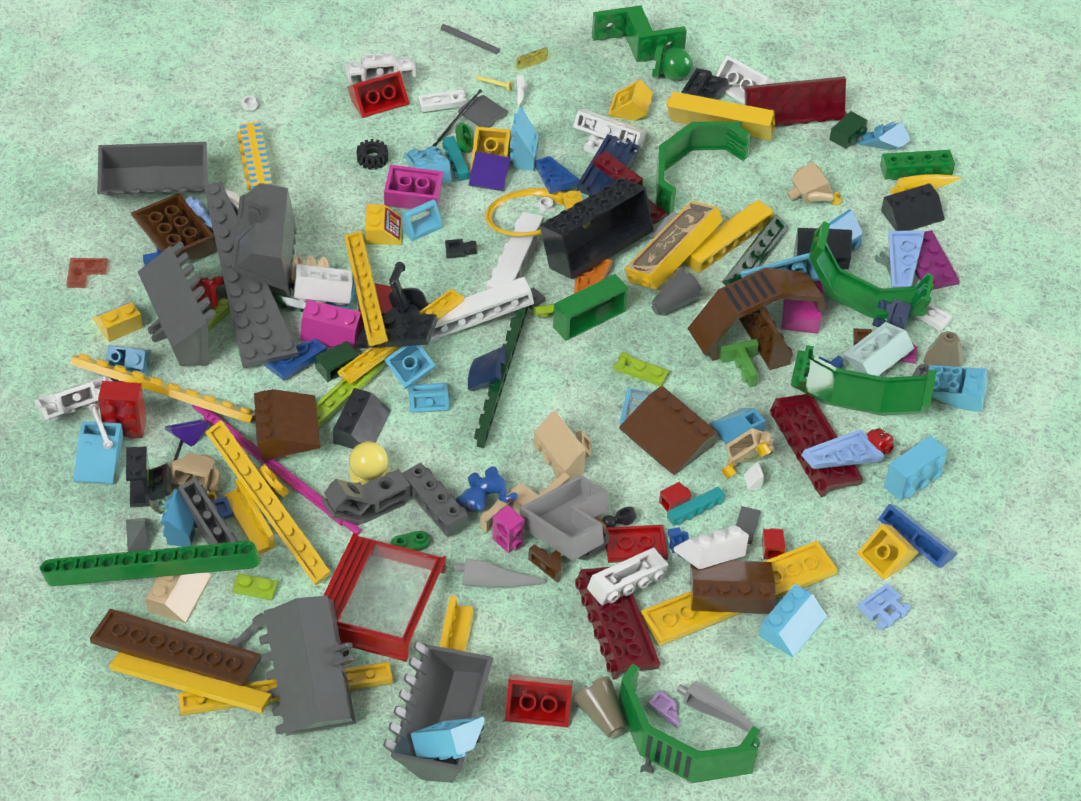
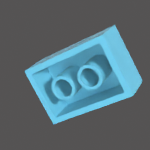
(915, 468)

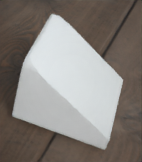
(754, 477)

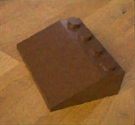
(175, 221)
(771, 342)
(285, 423)
(668, 430)
(733, 587)

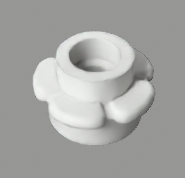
(249, 103)

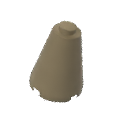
(602, 706)

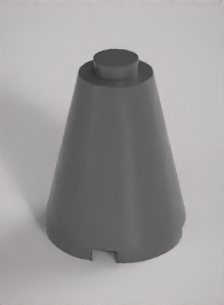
(676, 293)

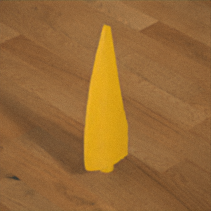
(935, 180)

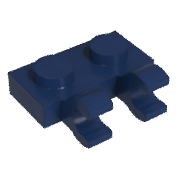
(898, 313)

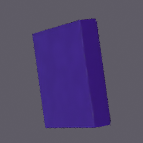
(489, 171)

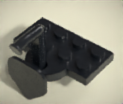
(404, 322)

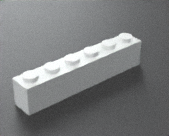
(517, 251)
(485, 307)

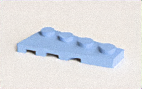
(904, 255)
(842, 451)

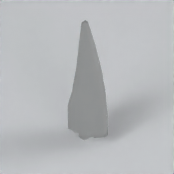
(484, 574)
(710, 703)

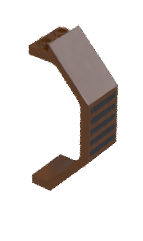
(746, 297)

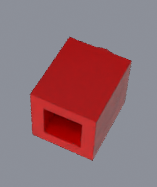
(674, 496)
(772, 543)

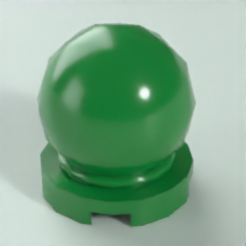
(672, 63)

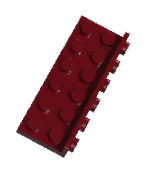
(800, 100)
(806, 427)
(618, 629)

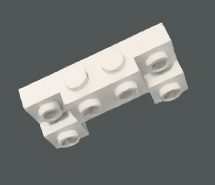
(378, 65)
(68, 399)

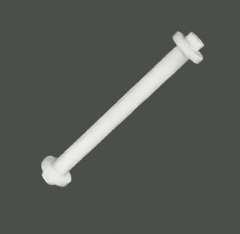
(107, 443)

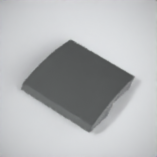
(484, 112)

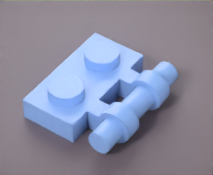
(199, 209)
(879, 602)

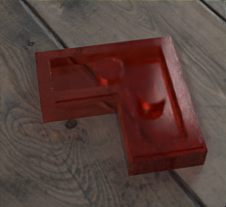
(81, 267)

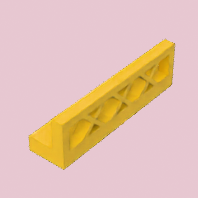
(250, 518)
(456, 625)

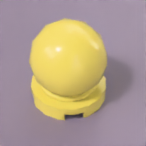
(367, 462)

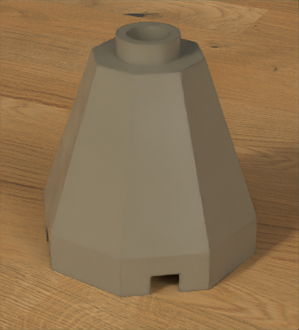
(945, 351)

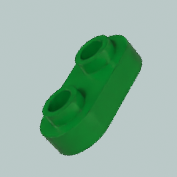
(464, 137)
(411, 540)

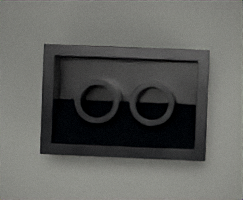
(913, 208)
(837, 240)
(360, 419)

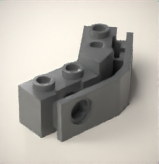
(368, 501)

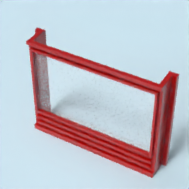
(382, 594)

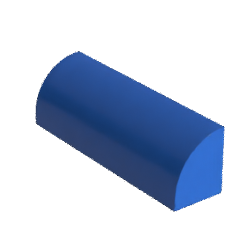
(918, 536)

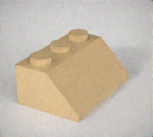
(559, 447)
(176, 595)

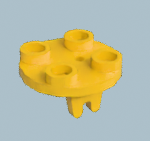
(273, 482)

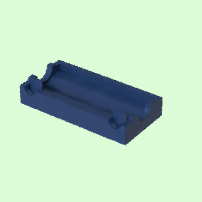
(595, 179)

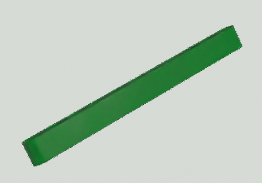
(150, 563)

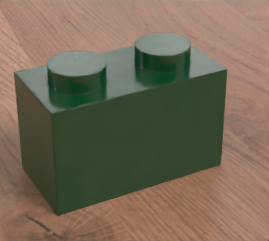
(848, 130)
(334, 359)

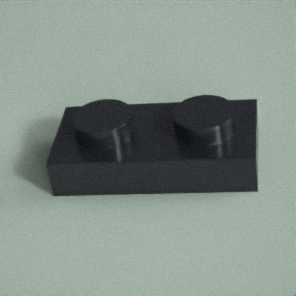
(159, 482)

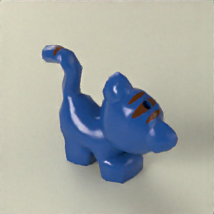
(476, 496)

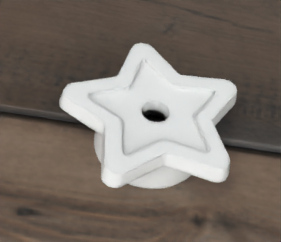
(546, 201)

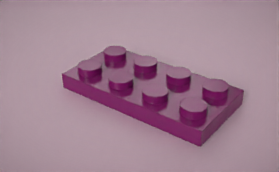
(934, 261)

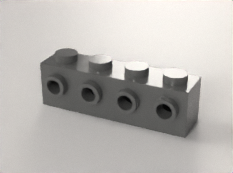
(436, 500)
(205, 513)

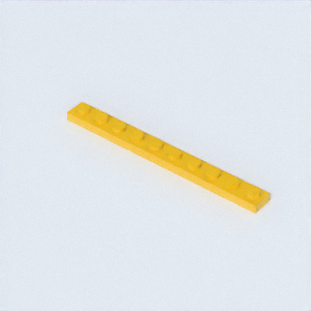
(365, 289)
(171, 390)
(268, 503)
(358, 678)

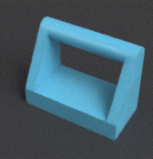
(424, 225)
(428, 397)

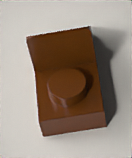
(547, 563)

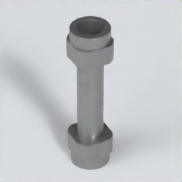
(247, 633)

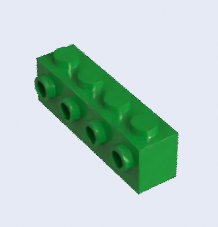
(916, 163)

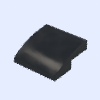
(705, 85)

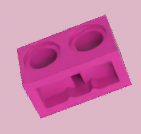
(508, 529)

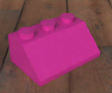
(412, 186)
(801, 314)
(330, 324)

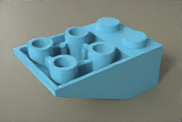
(524, 142)
(429, 159)
(960, 386)
(93, 461)

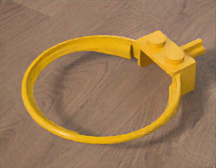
(561, 198)

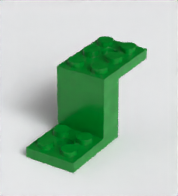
(636, 28)

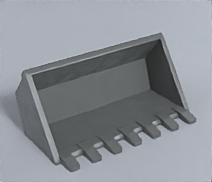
(152, 168)
(265, 236)
(177, 306)
(307, 665)
(444, 688)

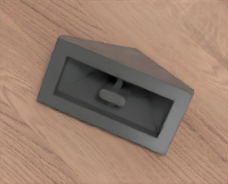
(137, 534)

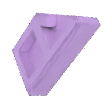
(664, 707)

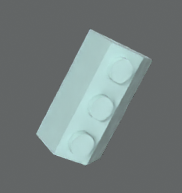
(879, 350)

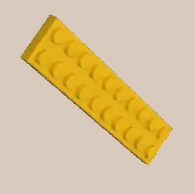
(799, 566)

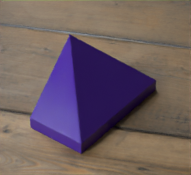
(189, 431)

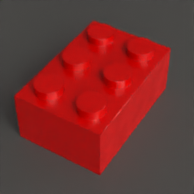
(124, 405)

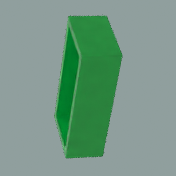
(590, 307)

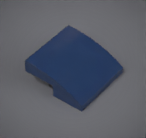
(486, 369)

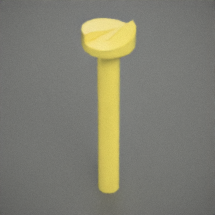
(508, 85)

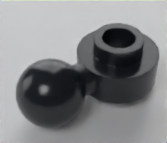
(624, 516)

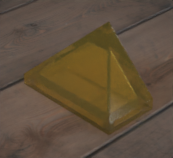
(532, 58)

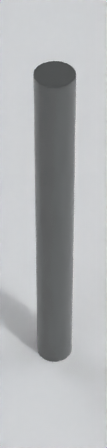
(471, 39)

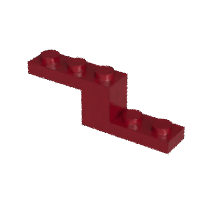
(618, 170)

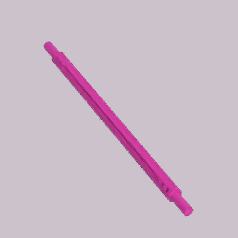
(277, 468)

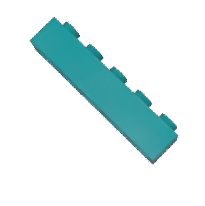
(455, 158)
(696, 506)

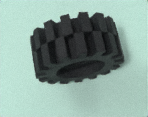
(372, 147)

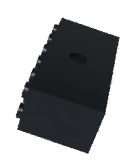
(617, 219)

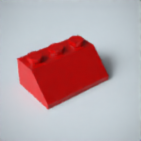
(378, 94)
(538, 700)

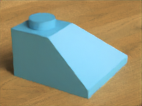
(410, 364)

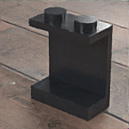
(138, 474)

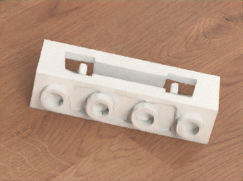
(602, 125)
(651, 570)

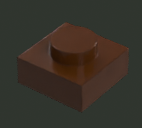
(859, 334)

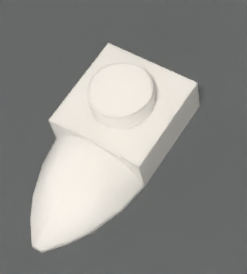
(521, 87)

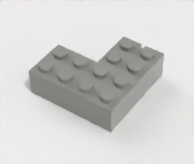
(567, 517)

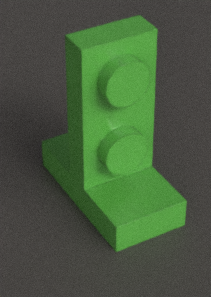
(741, 355)

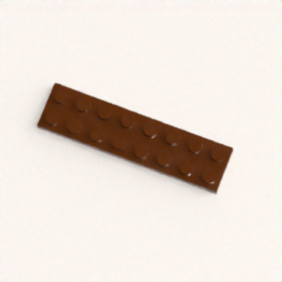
(175, 648)

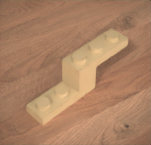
(525, 496)

